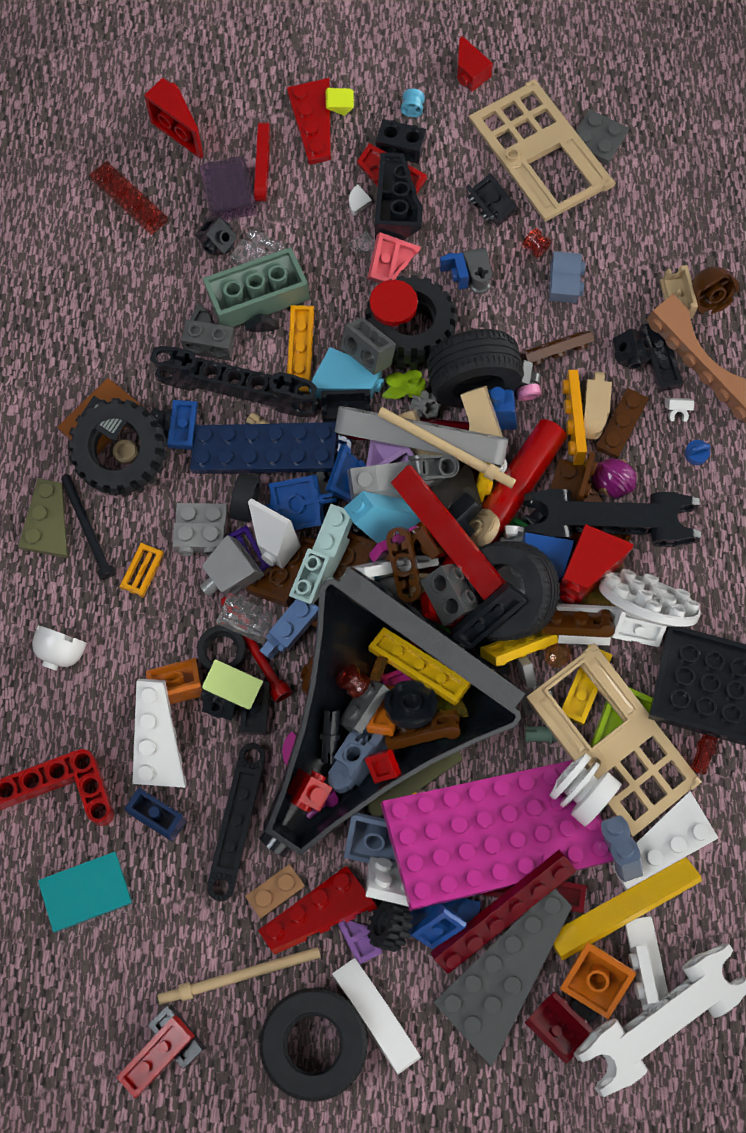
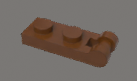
(581, 624)
(443, 725)

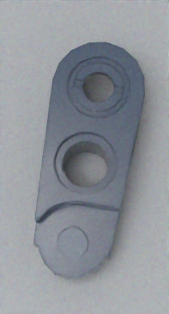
(345, 771)

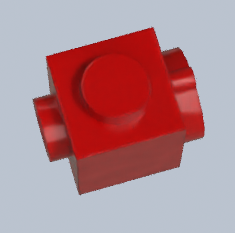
(308, 790)

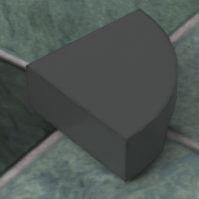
(201, 314)

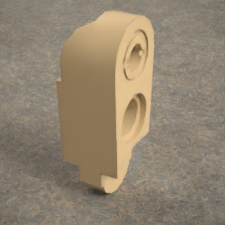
(596, 405)

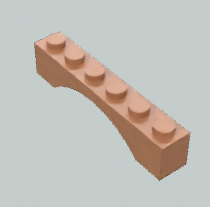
(674, 324)

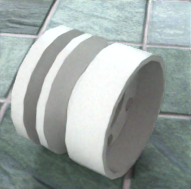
(585, 789)

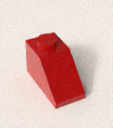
(472, 65)

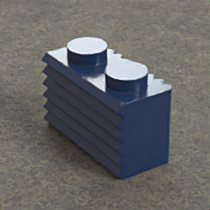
(155, 814)

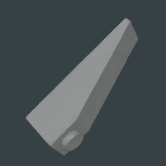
(378, 479)

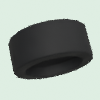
(245, 488)
(220, 631)

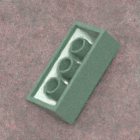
(257, 288)

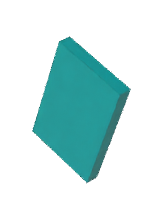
(85, 892)

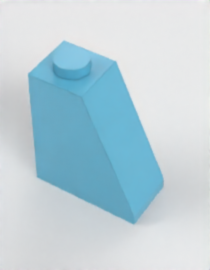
(342, 372)
(379, 514)

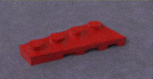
(312, 118)
(328, 904)

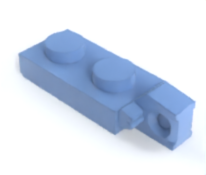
(289, 628)

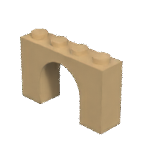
(479, 413)

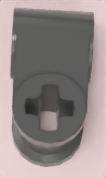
(478, 270)
(429, 466)

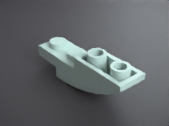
(324, 557)

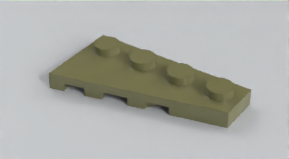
(415, 782)

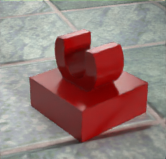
(383, 766)

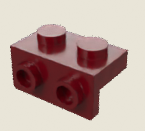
(559, 1026)

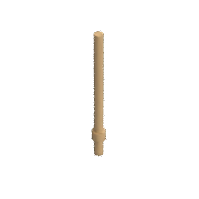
(490, 471)
(187, 990)

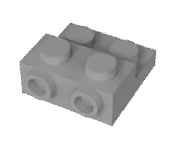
(199, 528)

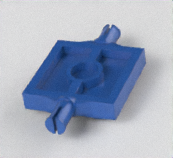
(300, 501)

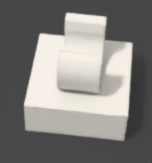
(679, 405)

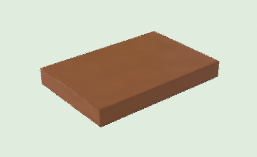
(106, 391)

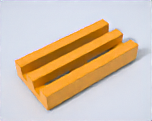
(150, 574)

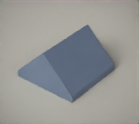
(368, 839)

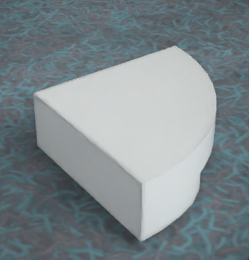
(358, 200)
(513, 533)

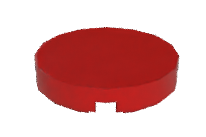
(393, 302)

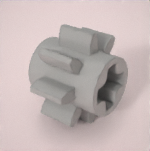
(425, 405)

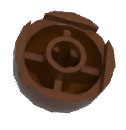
(717, 286)

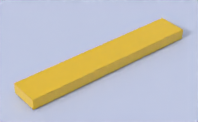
(626, 907)

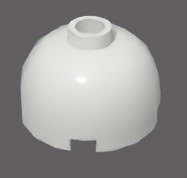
(56, 648)

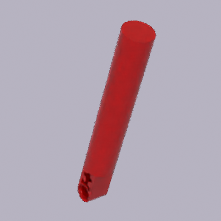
(527, 469)

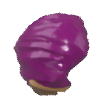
(614, 478)

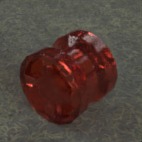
(536, 242)
(353, 681)

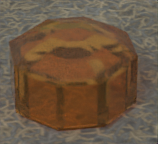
(557, 655)

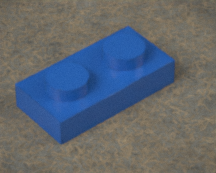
(182, 424)

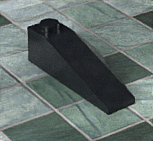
(397, 201)

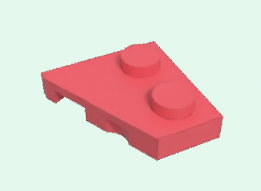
(390, 257)

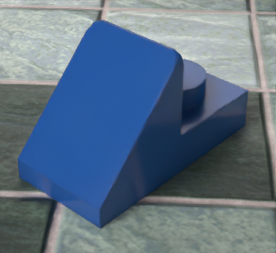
(438, 926)

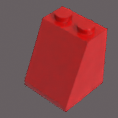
(591, 559)

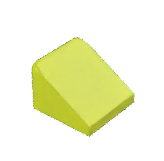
(340, 100)

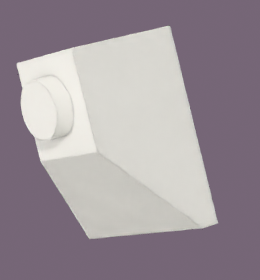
(273, 534)

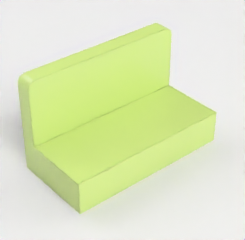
(232, 684)

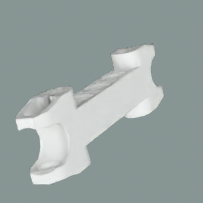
(628, 1044)

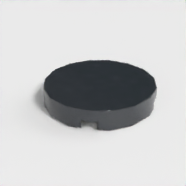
(410, 704)

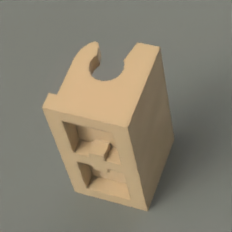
(681, 286)

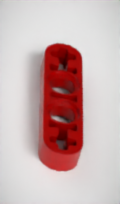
(262, 162)

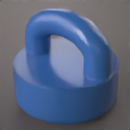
(697, 452)

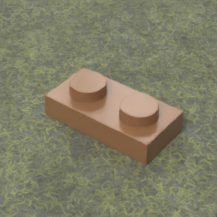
(275, 891)

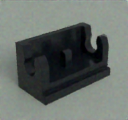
(348, 398)

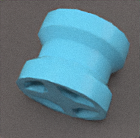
(412, 103)

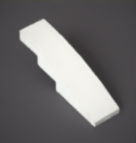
(376, 1016)

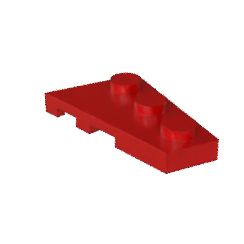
(370, 161)

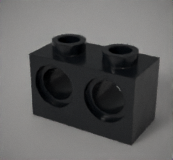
(401, 139)

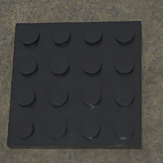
(701, 685)

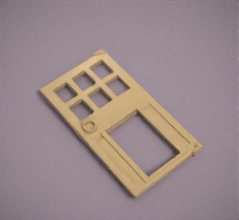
(519, 156)
(619, 742)

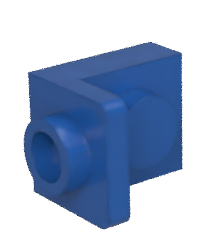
(458, 268)

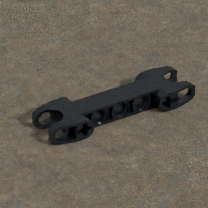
(278, 390)
(652, 518)

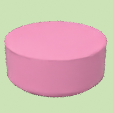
(528, 392)

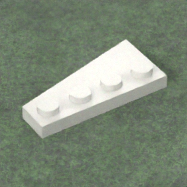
(155, 743)
(673, 838)

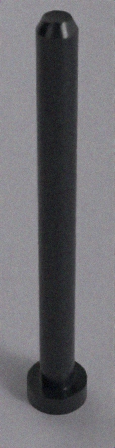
(105, 571)

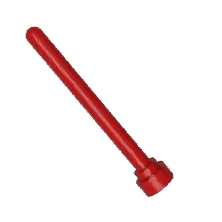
(278, 688)

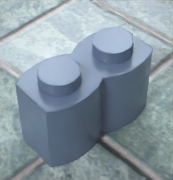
(566, 276)
(623, 848)

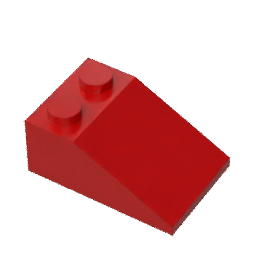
(172, 116)

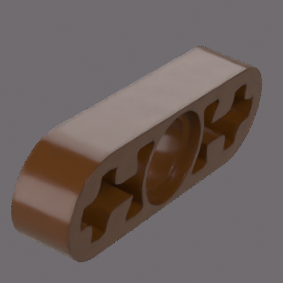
(394, 546)

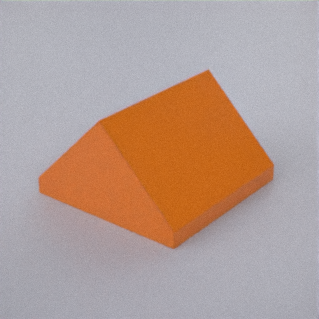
(181, 680)
(597, 980)

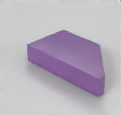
(358, 941)

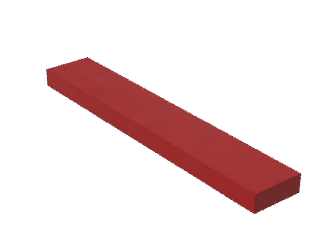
(447, 532)

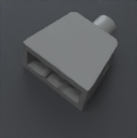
(229, 568)

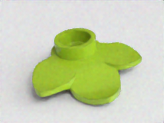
(404, 384)

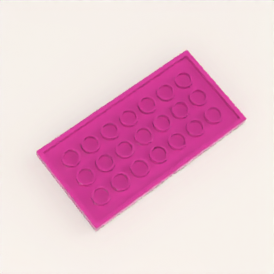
(486, 835)

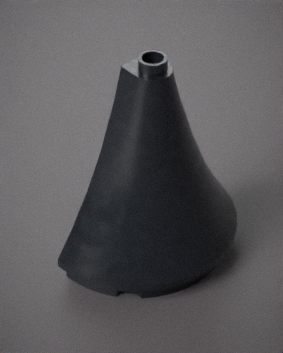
(348, 621)

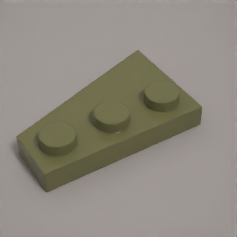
(45, 521)

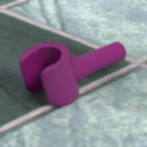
(331, 801)

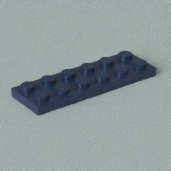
(264, 448)

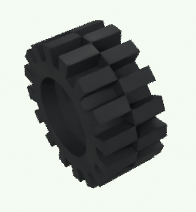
(389, 926)

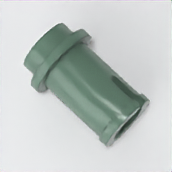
(539, 734)

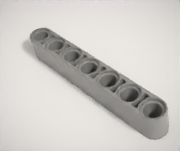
(372, 427)

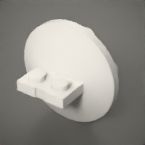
(647, 606)

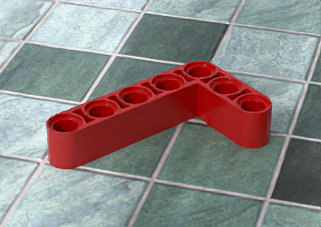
(48, 783)

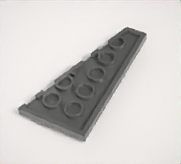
(495, 986)

